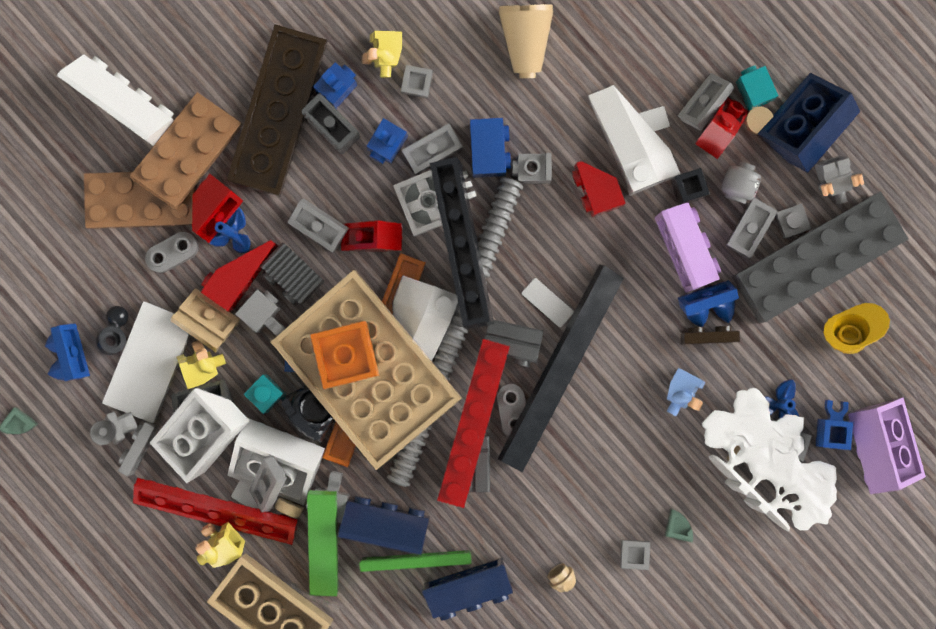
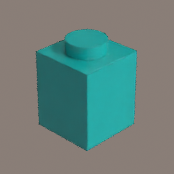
(756, 87)
(264, 393)

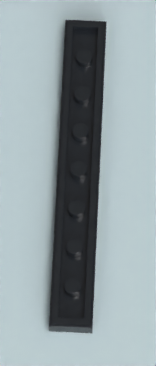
(560, 368)

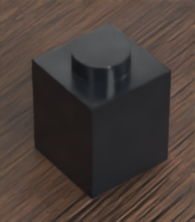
(690, 186)

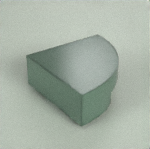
(17, 422)
(678, 527)

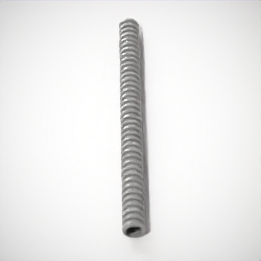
(455, 332)

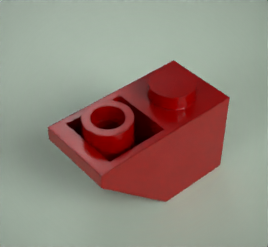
(722, 127)
(599, 189)

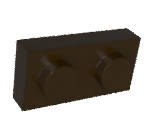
(722, 334)

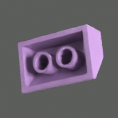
(687, 246)
(886, 446)

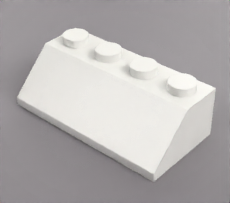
(117, 98)

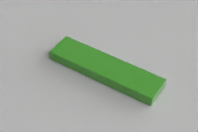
(322, 542)
(415, 560)

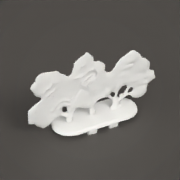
(771, 454)

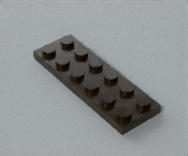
(276, 110)

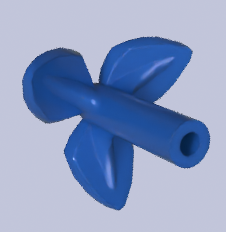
(240, 242)
(785, 393)

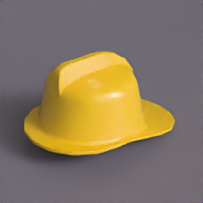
(856, 327)

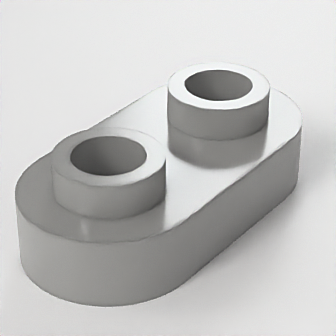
(171, 253)
(507, 410)

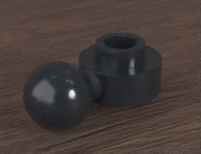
(117, 317)

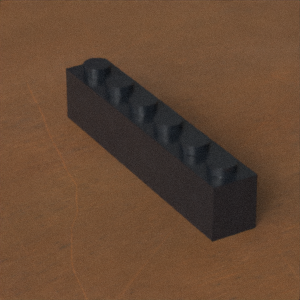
(461, 243)

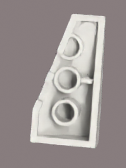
(634, 145)
(424, 312)

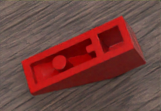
(233, 280)

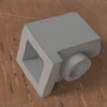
(542, 175)

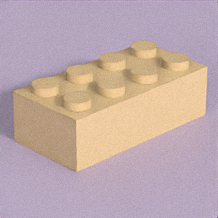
(261, 600)

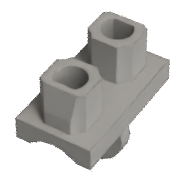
(112, 428)

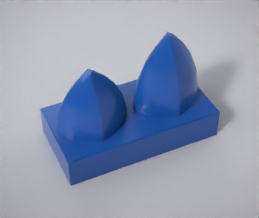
(719, 297)
(71, 358)

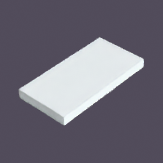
(147, 364)

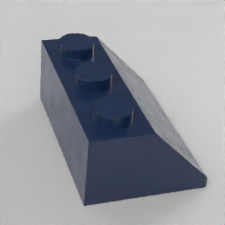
(810, 121)
(384, 525)
(467, 589)

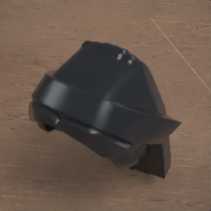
(307, 413)

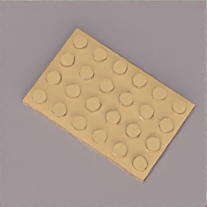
(378, 411)

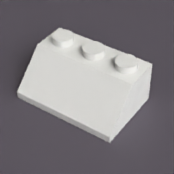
(198, 433)
(296, 456)

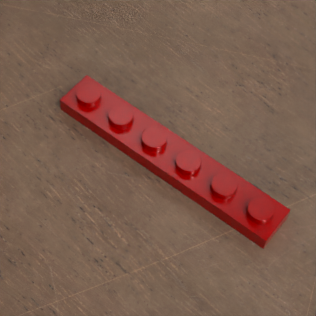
(473, 423)
(214, 511)

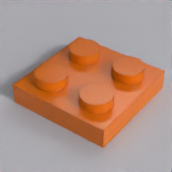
(344, 354)

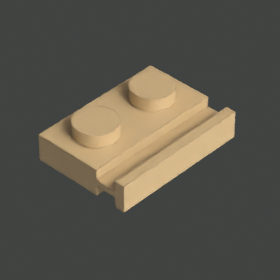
(205, 320)

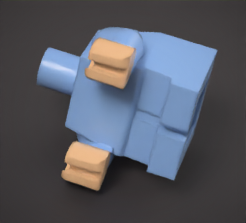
(683, 391)

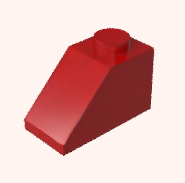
(210, 205)
(372, 237)

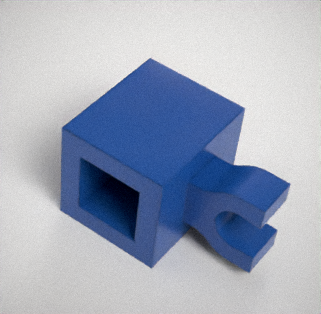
(336, 84)
(386, 142)
(834, 431)

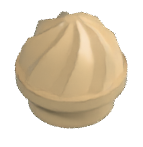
(562, 578)

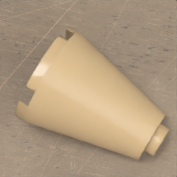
(526, 36)

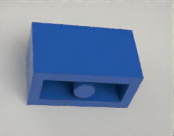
(489, 148)

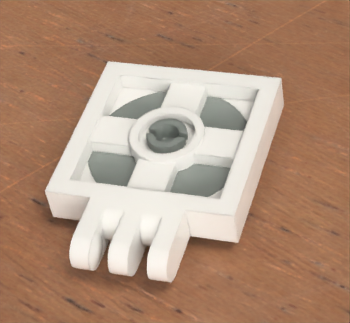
(420, 202)

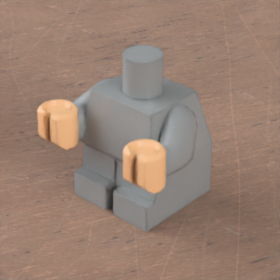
(837, 178)

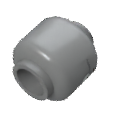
(741, 182)

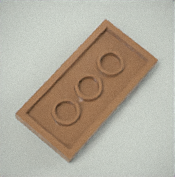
(186, 151)
(120, 202)

